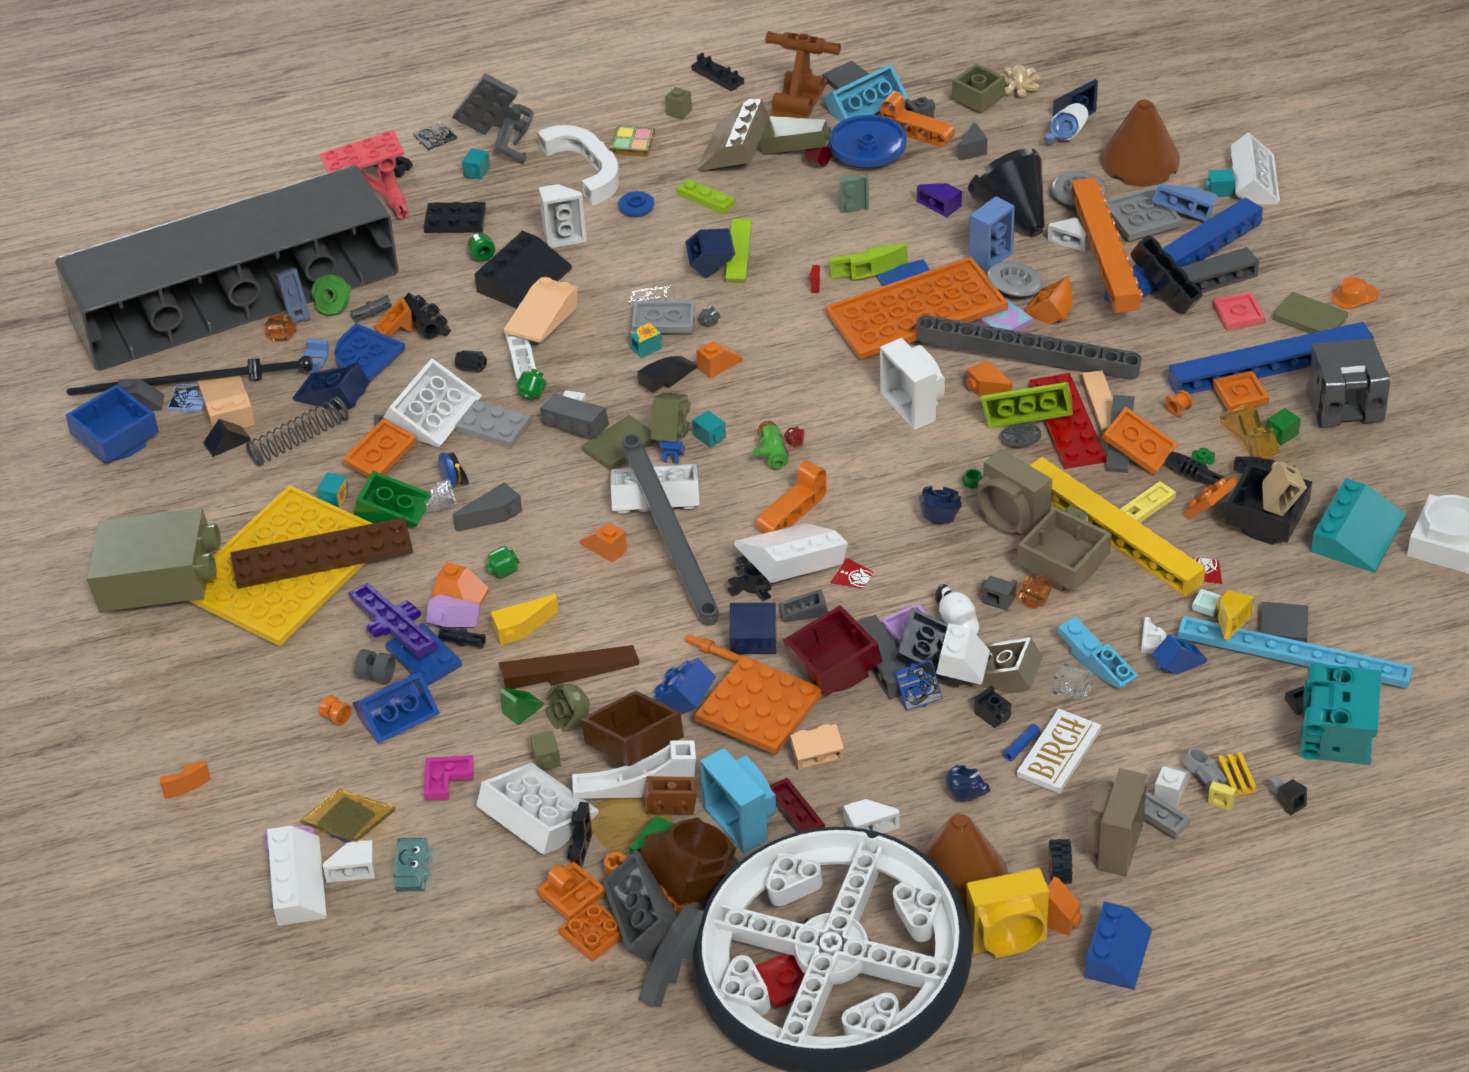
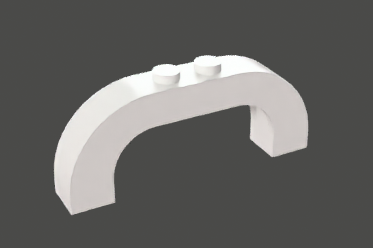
(577, 139)

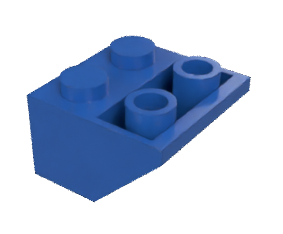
(684, 685)

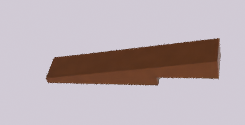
(566, 667)

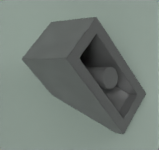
(144, 393)

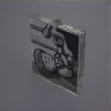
(435, 136)

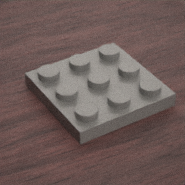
(1139, 216)

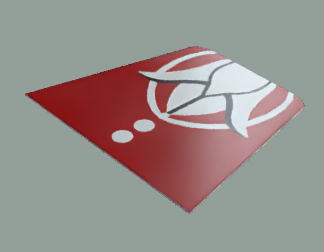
(1212, 570)
(852, 575)

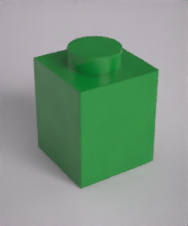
(1285, 425)

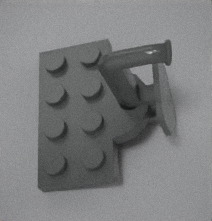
(492, 105)

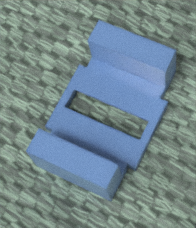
(317, 349)

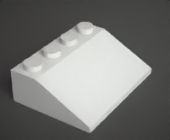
(432, 404)
(678, 482)
(794, 551)
(531, 806)

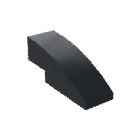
(665, 372)

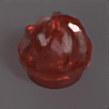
(795, 436)

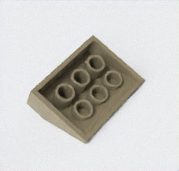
(736, 136)

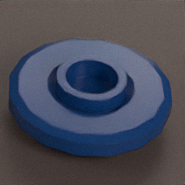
(636, 203)

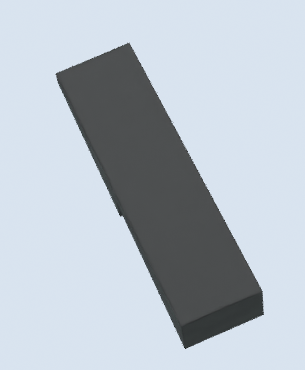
(1115, 459)

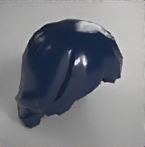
(965, 783)

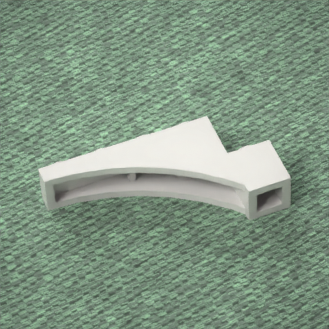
(674, 760)

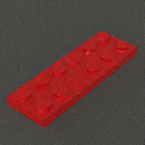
(1073, 434)

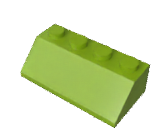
(1027, 405)

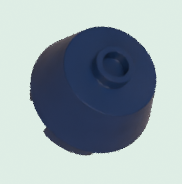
(940, 505)

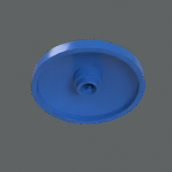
(868, 140)

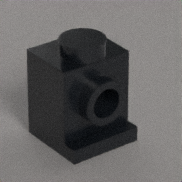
(992, 707)

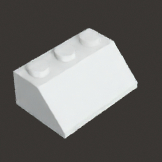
(562, 215)

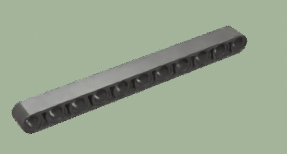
(1028, 347)

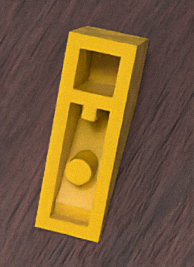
(1233, 612)
(522, 619)

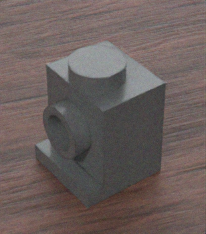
(921, 106)
(998, 592)

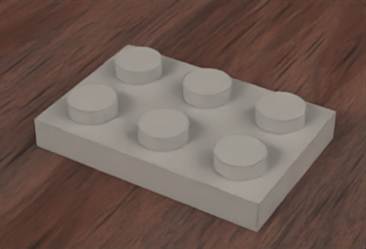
(665, 315)
(493, 424)

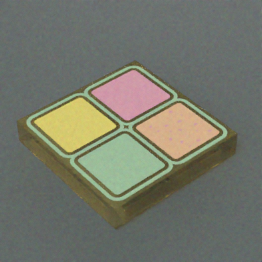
(632, 141)

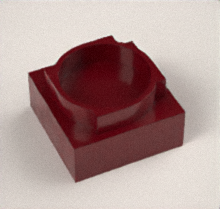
(833, 651)

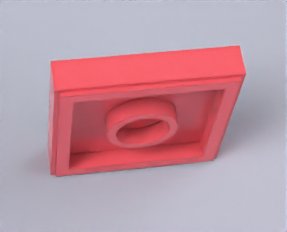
(1239, 311)

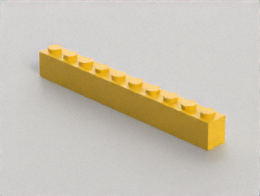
(1128, 535)

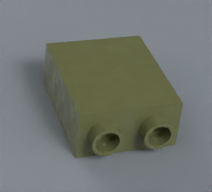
(152, 559)

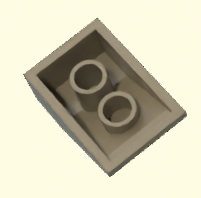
(1011, 665)

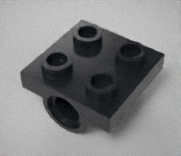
(427, 317)

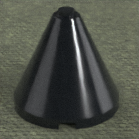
(1018, 181)

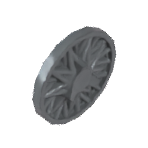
(1021, 434)

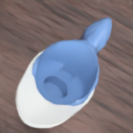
(1067, 123)

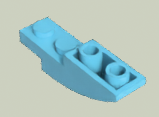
(1096, 657)

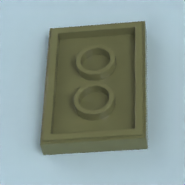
(1309, 314)
(608, 445)

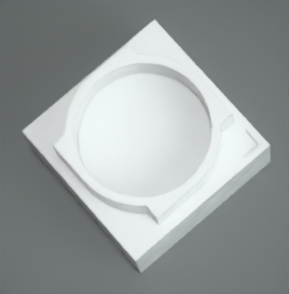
(911, 382)
(1442, 533)

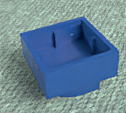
(112, 424)

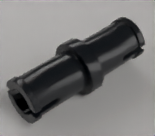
(462, 637)

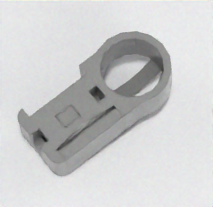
(1200, 763)

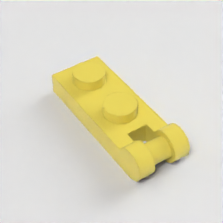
(1149, 502)

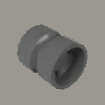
(370, 665)

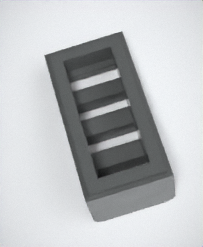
(815, 601)

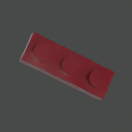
(795, 806)

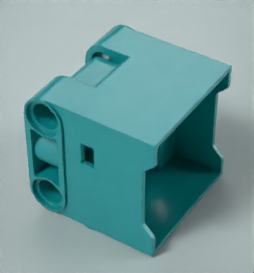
(1340, 713)

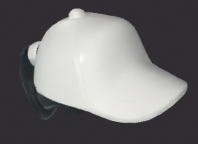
(956, 608)

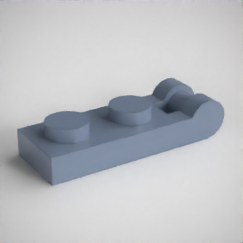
(293, 295)

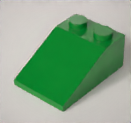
(390, 499)

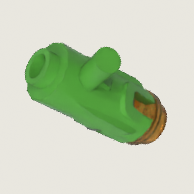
(771, 445)

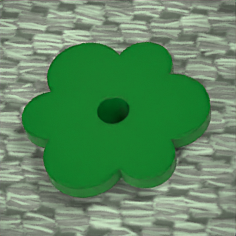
(1204, 456)

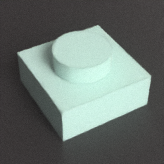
(1206, 603)

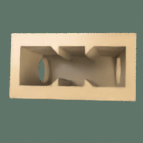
(1282, 488)

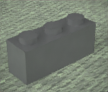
(574, 416)

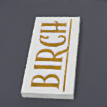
(1059, 751)

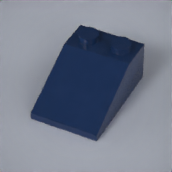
(344, 382)

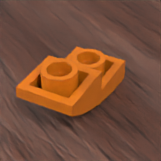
(180, 783)

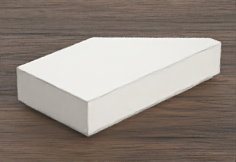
(1151, 637)

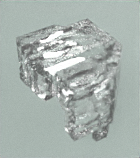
(441, 498)

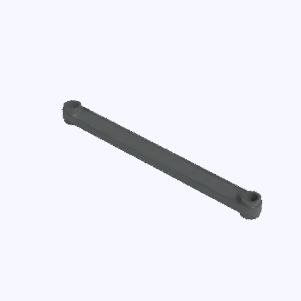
(670, 530)

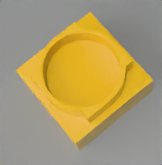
(1008, 912)

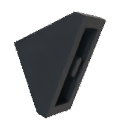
(225, 437)

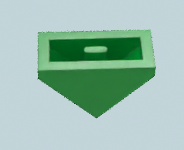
(518, 704)

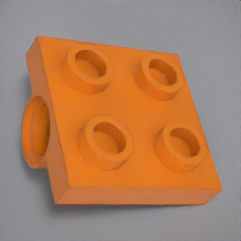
(570, 889)

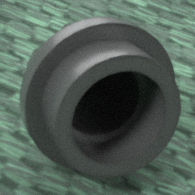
(709, 316)

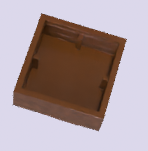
(632, 728)
(689, 859)

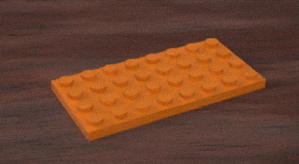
(892, 311)

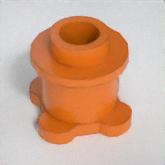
(1178, 403)

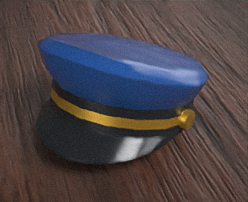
(451, 469)

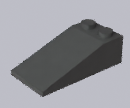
(639, 906)

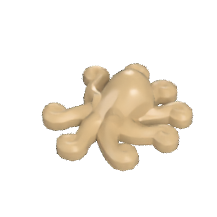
(1020, 80)

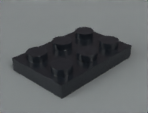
(455, 217)

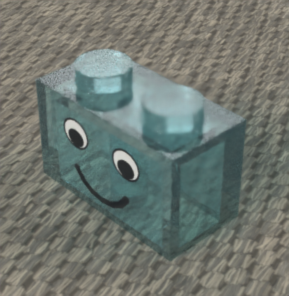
(411, 864)

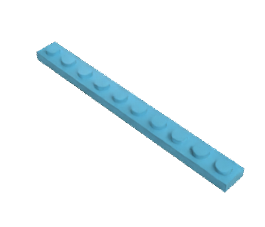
(1291, 650)

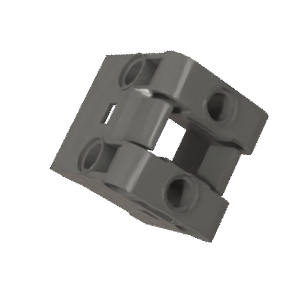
(1348, 374)

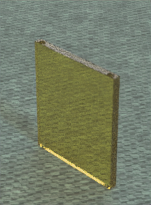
(347, 815)
(621, 822)

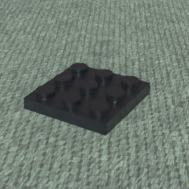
(923, 641)

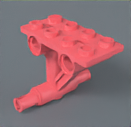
(372, 151)

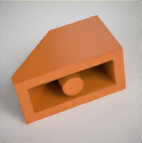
(716, 358)
(987, 380)
(606, 541)
(1062, 908)

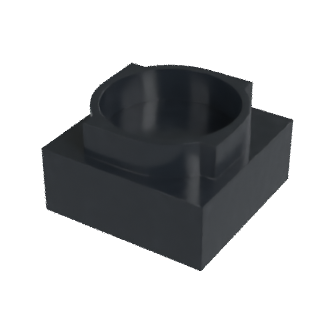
(1247, 511)

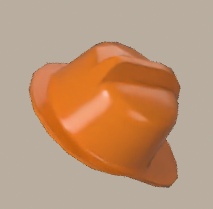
(1354, 292)

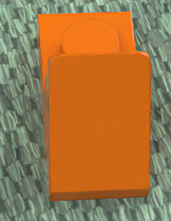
(398, 316)

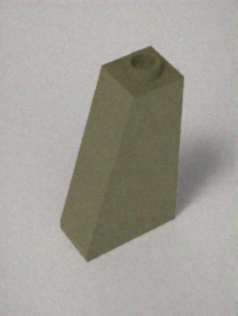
(794, 134)

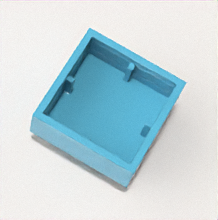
(737, 798)

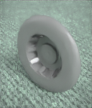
(1062, 185)
(1014, 279)

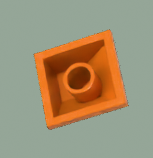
(1052, 302)
(459, 583)

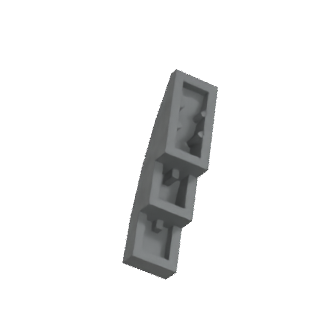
(675, 947)

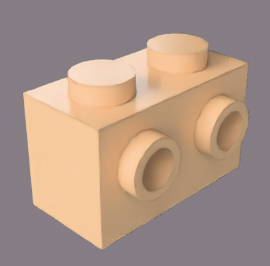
(817, 746)

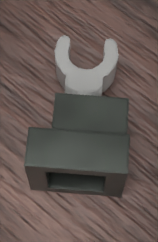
(1290, 794)

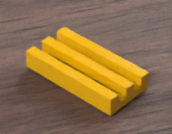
(1232, 760)

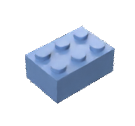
(991, 233)

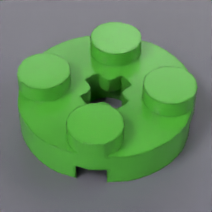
(340, 290)

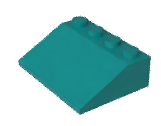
(1357, 527)

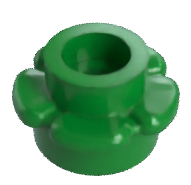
(971, 478)

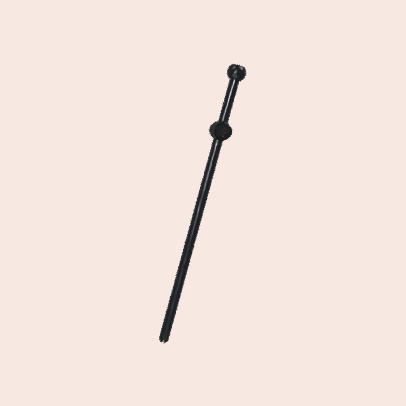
(253, 369)

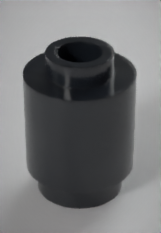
(470, 360)

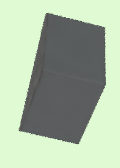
(973, 143)

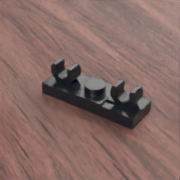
(717, 73)

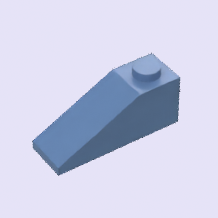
(1186, 200)

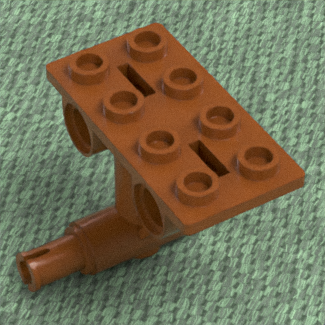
(800, 86)

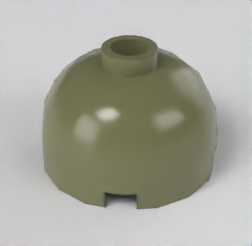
(567, 706)

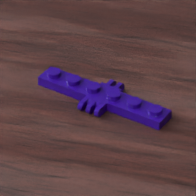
(393, 620)

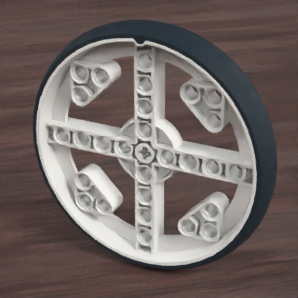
(833, 949)

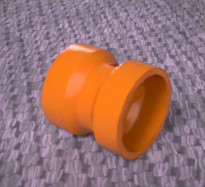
(334, 709)

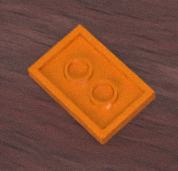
(1139, 440)
(380, 449)

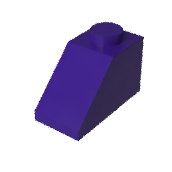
(940, 197)

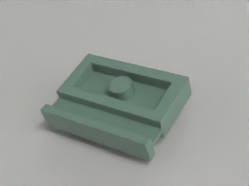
(853, 193)

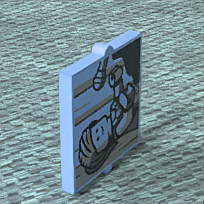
(186, 398)

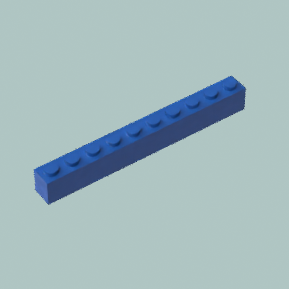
(1206, 239)
(1262, 359)

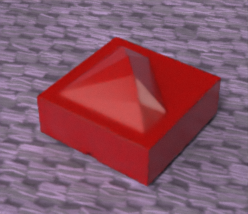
(814, 278)

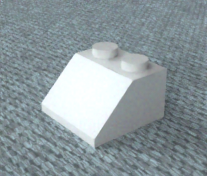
(963, 655)

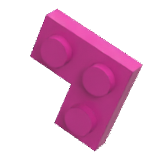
(442, 770)

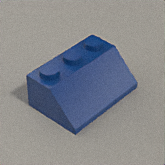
(396, 707)
(1117, 947)

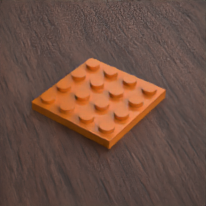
(759, 704)

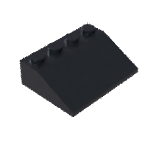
(517, 267)

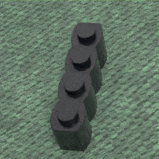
(1163, 271)

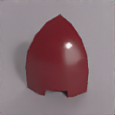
(818, 156)

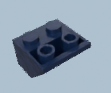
(710, 250)

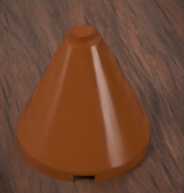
(1141, 148)
(964, 853)

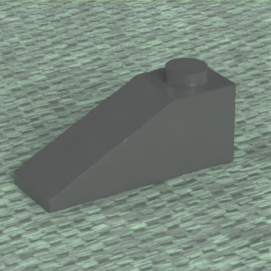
(489, 509)

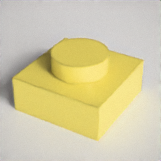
(1221, 796)

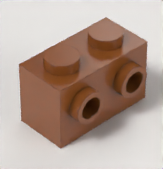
(670, 795)

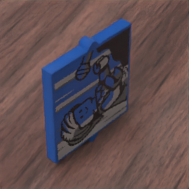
(918, 684)

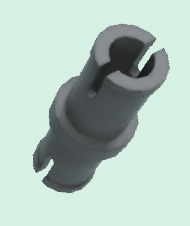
(371, 308)

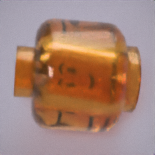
(280, 328)
(1035, 591)

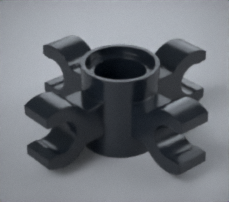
(751, 580)

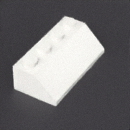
(1254, 171)
(296, 875)

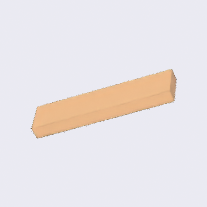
(1099, 397)

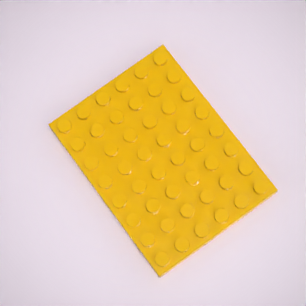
(280, 606)

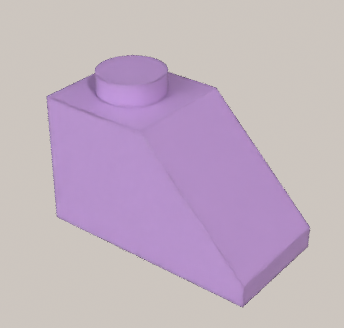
(452, 612)

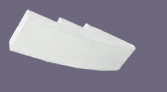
(520, 354)

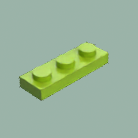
(706, 196)

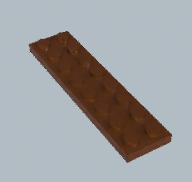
(321, 552)

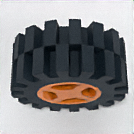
(1060, 860)

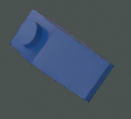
(1177, 655)

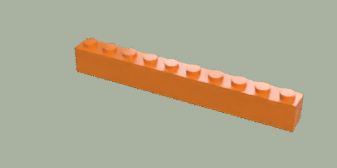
(1106, 245)

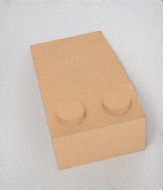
(542, 309)
(226, 400)

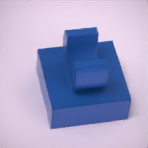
(672, 448)

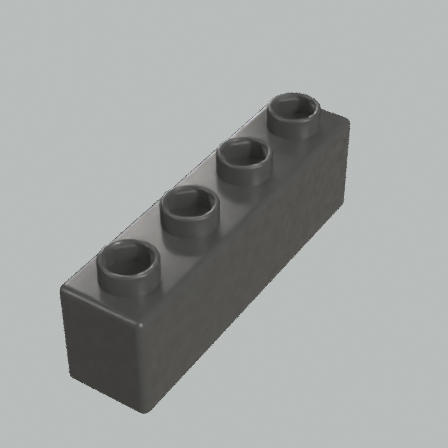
(223, 265)

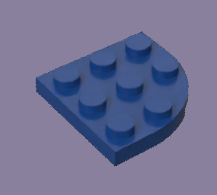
(368, 348)

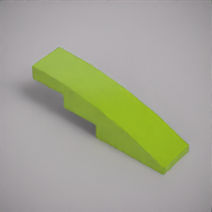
(741, 237)

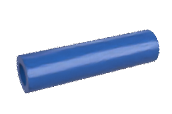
(1021, 742)

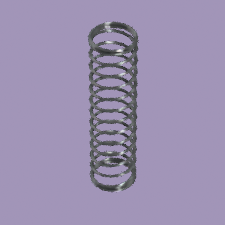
(258, 454)

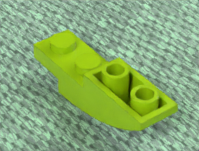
(868, 264)

